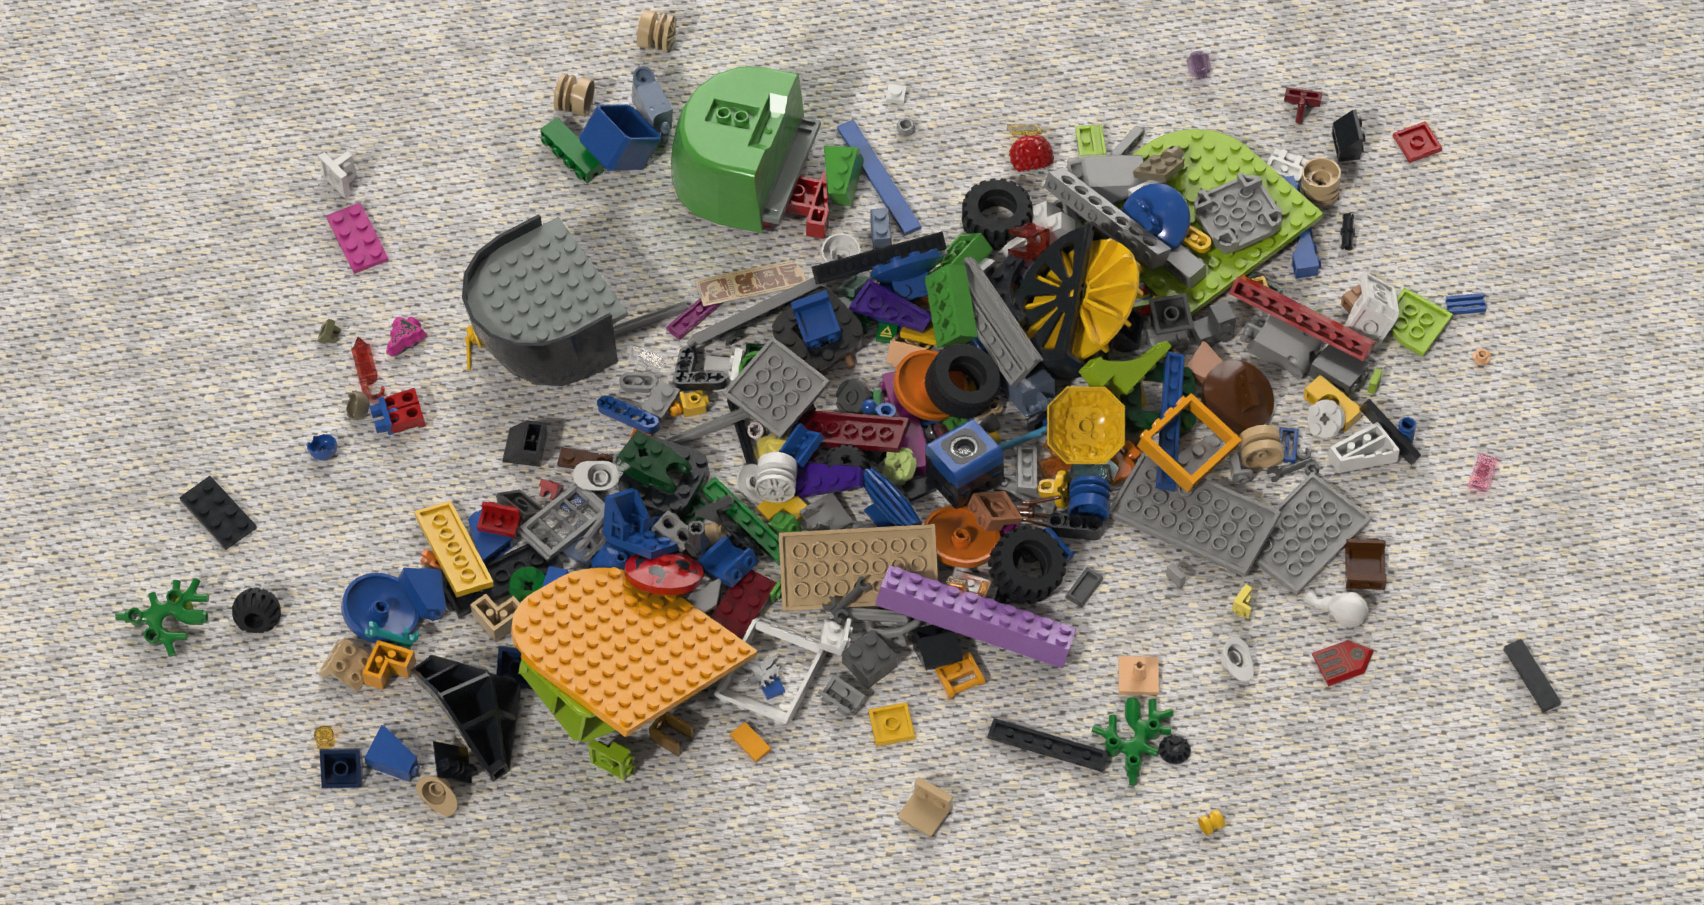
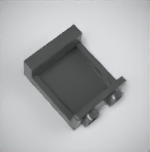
(1340, 369)

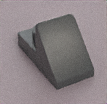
(710, 510)

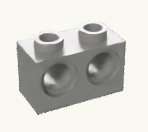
(677, 529)

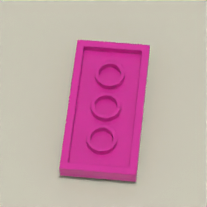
(357, 238)

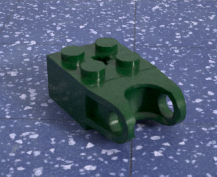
(651, 462)

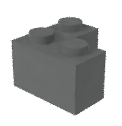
(1216, 327)

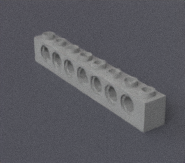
(1099, 210)

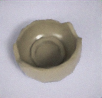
(357, 405)

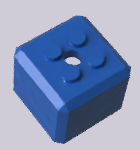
(619, 137)

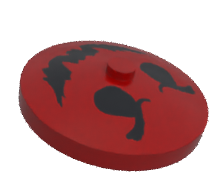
(664, 575)

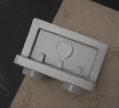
(660, 400)
(842, 695)

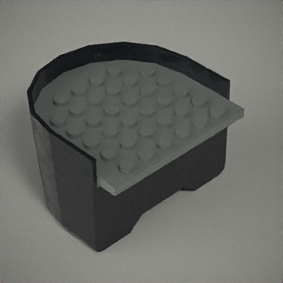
(541, 305)

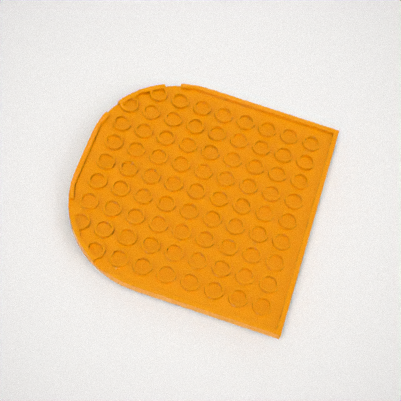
(621, 647)

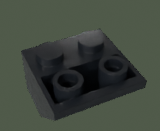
(1348, 137)
(526, 443)
(936, 646)

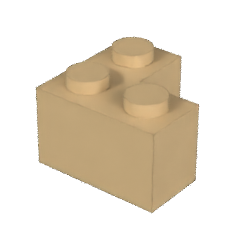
(494, 619)

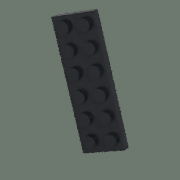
(500, 572)

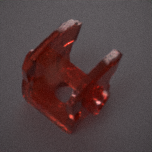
(1033, 248)

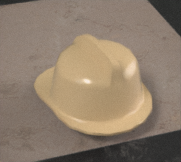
(437, 794)

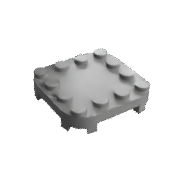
(1238, 213)

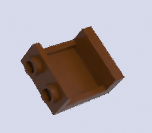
(1365, 564)

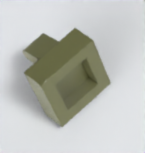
(327, 331)

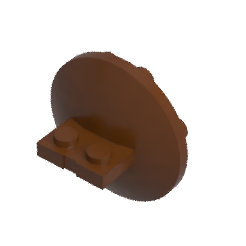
(1238, 395)

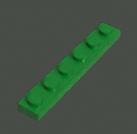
(745, 519)

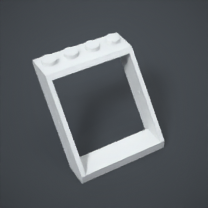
(760, 709)

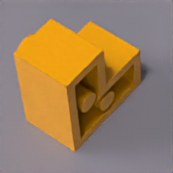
(387, 660)

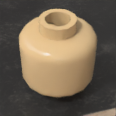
(714, 533)

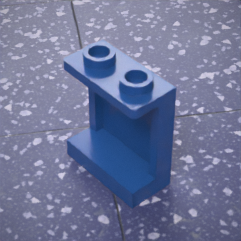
(816, 320)
(727, 562)

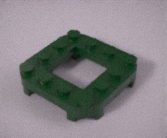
(1141, 420)

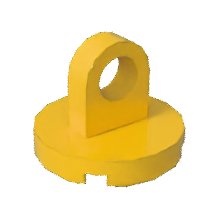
(1058, 486)

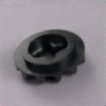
(1174, 757)

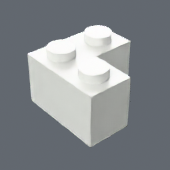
(1051, 217)

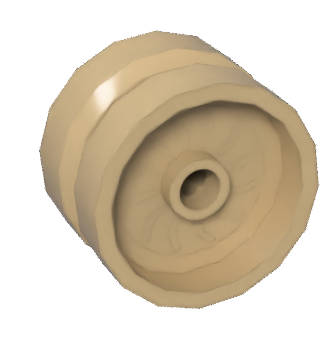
(1261, 447)

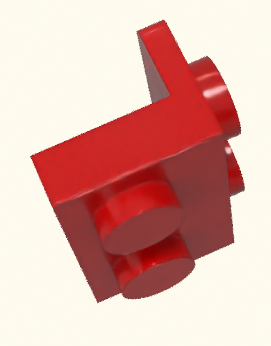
(499, 519)

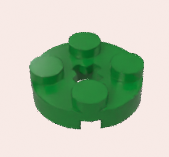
(521, 575)

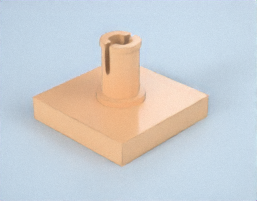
(1138, 675)

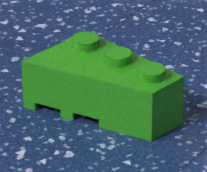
(842, 172)

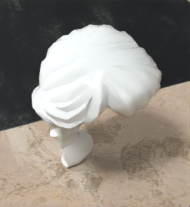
(1346, 608)

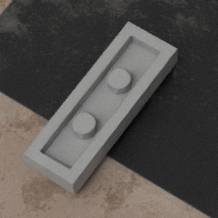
(1027, 469)

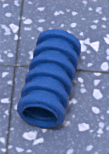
(1407, 427)

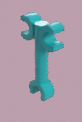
(402, 641)

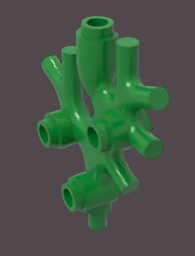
(158, 611)
(1138, 744)

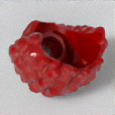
(1031, 153)

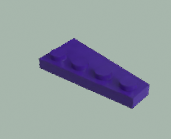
(887, 306)
(819, 479)

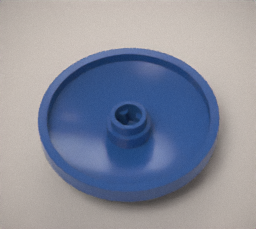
(380, 600)

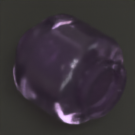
(1199, 64)

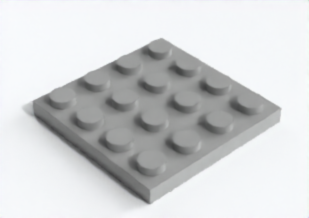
(776, 388)

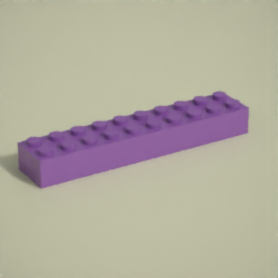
(975, 616)

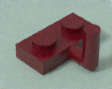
(1302, 98)

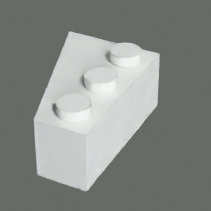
(1364, 450)

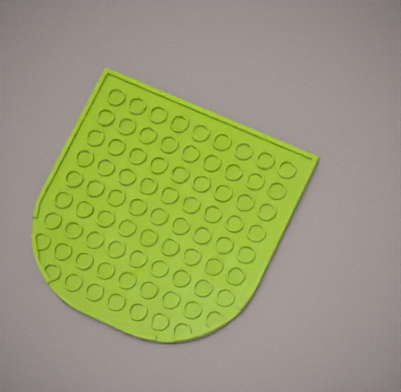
(1209, 163)

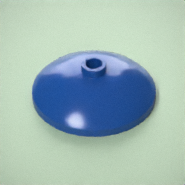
(608, 557)

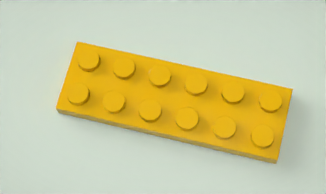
(453, 548)

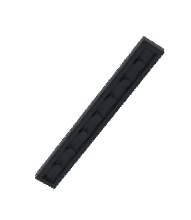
(865, 261)

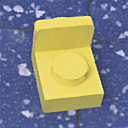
(1241, 602)

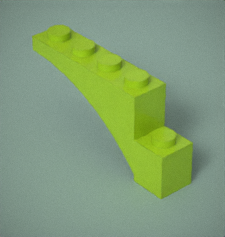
(1124, 374)

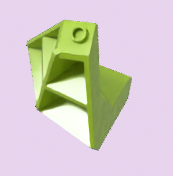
(572, 716)

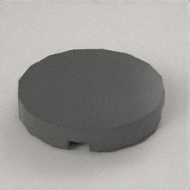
(851, 396)

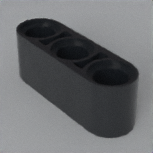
(1083, 524)

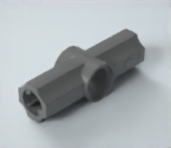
(696, 540)

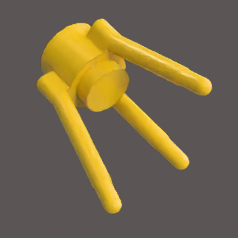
(471, 337)

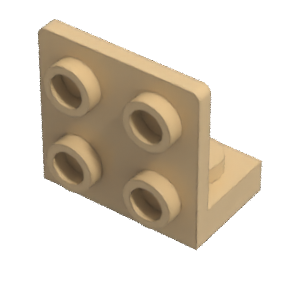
(346, 664)
(926, 807)

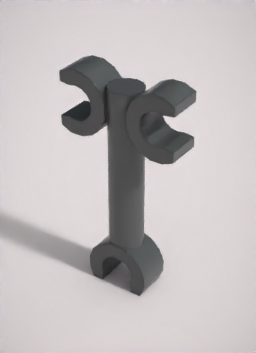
(1304, 461)
(838, 609)

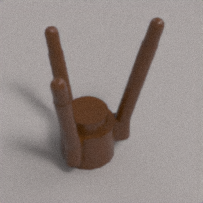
(1028, 512)

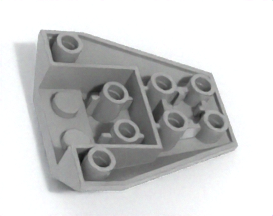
(1107, 174)

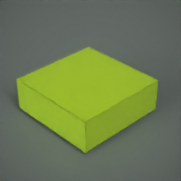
(1375, 381)

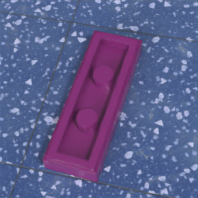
(690, 319)

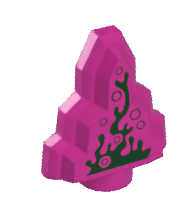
(404, 334)

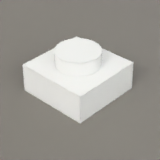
(896, 94)

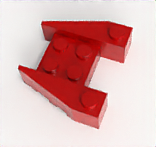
(810, 200)

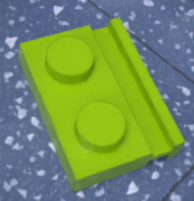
(1090, 140)

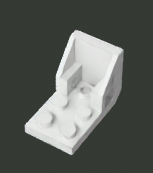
(1374, 310)

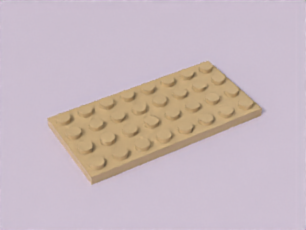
(832, 561)

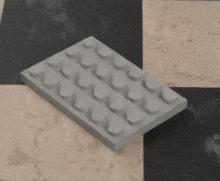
(1309, 533)

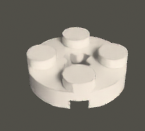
(1316, 415)

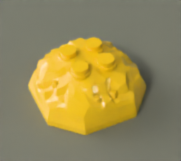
(1085, 425)

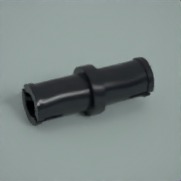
(1347, 231)

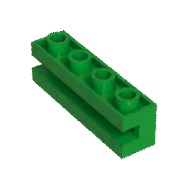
(568, 147)

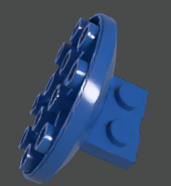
(1160, 212)
(908, 273)

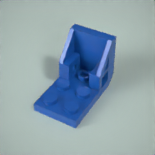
(622, 516)

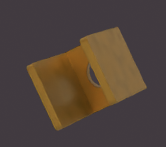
(663, 740)

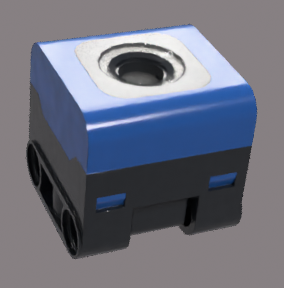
(964, 463)

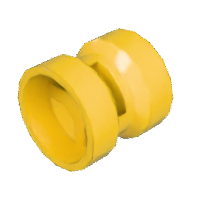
(1211, 822)

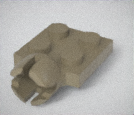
(1161, 166)

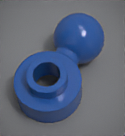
(869, 407)

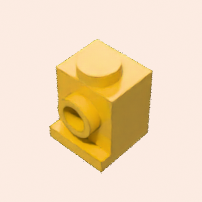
(693, 403)

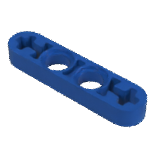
(646, 423)

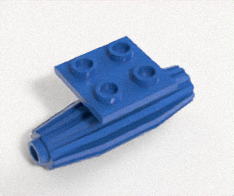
(889, 504)

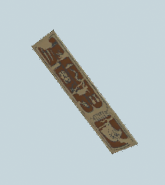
(749, 282)

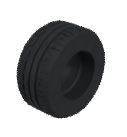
(948, 396)

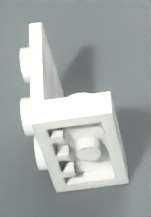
(729, 366)

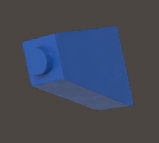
(487, 544)
(425, 591)
(391, 756)

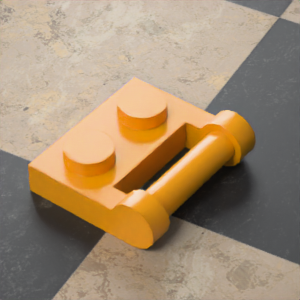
(959, 670)

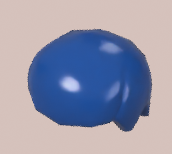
(323, 441)

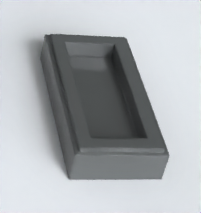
(1084, 587)

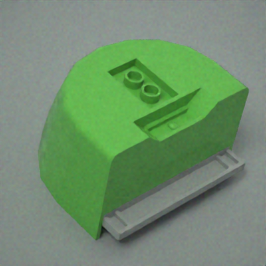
(742, 147)

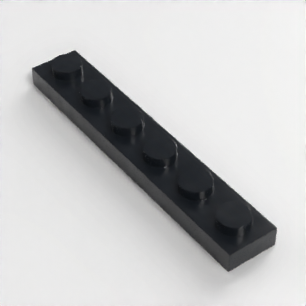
(1048, 745)

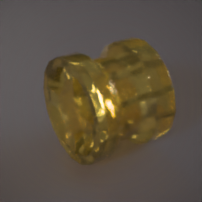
(327, 733)

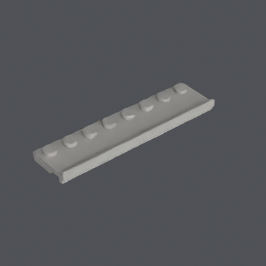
(748, 316)
(999, 328)

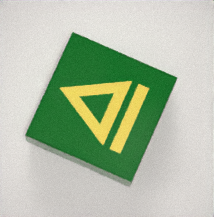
(886, 332)

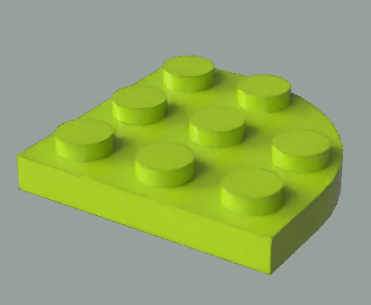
(1418, 322)

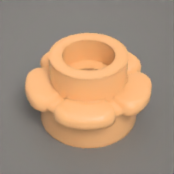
(1481, 360)

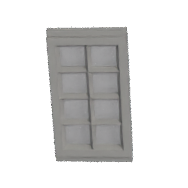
(562, 521)

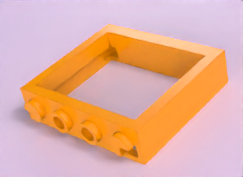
(1167, 463)

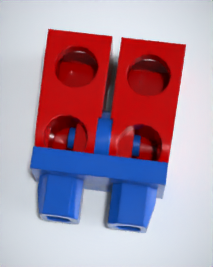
(399, 412)

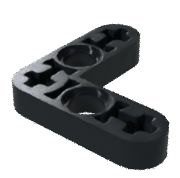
(717, 379)

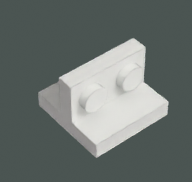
(339, 172)

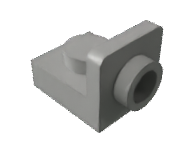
(1237, 472)

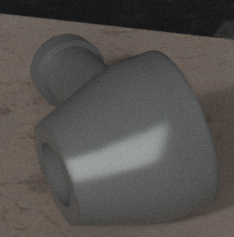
(990, 423)

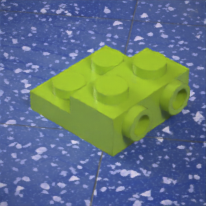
(613, 759)

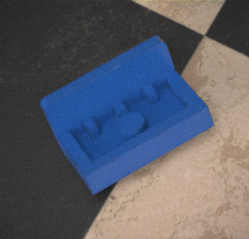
(802, 444)

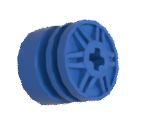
(1089, 496)

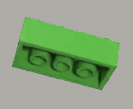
(951, 306)

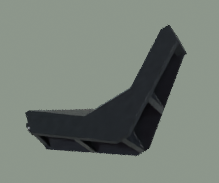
(478, 705)

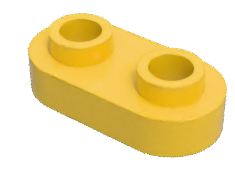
(1196, 239)

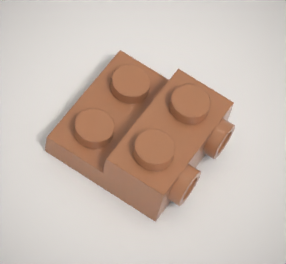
(993, 510)

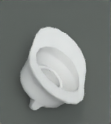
(596, 475)
(1237, 659)

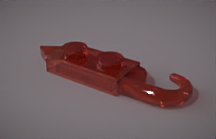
(366, 368)

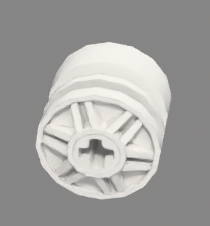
(839, 247)
(776, 477)

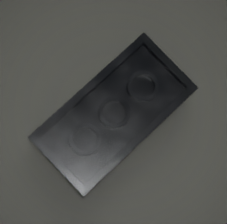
(217, 512)

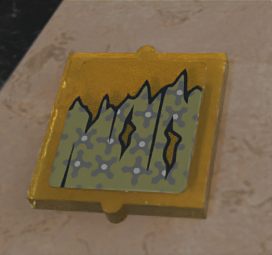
(1024, 129)

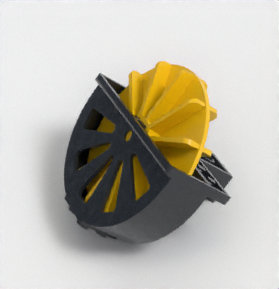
(1081, 300)

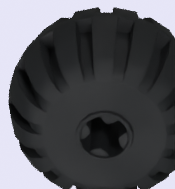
(847, 457)
(256, 610)

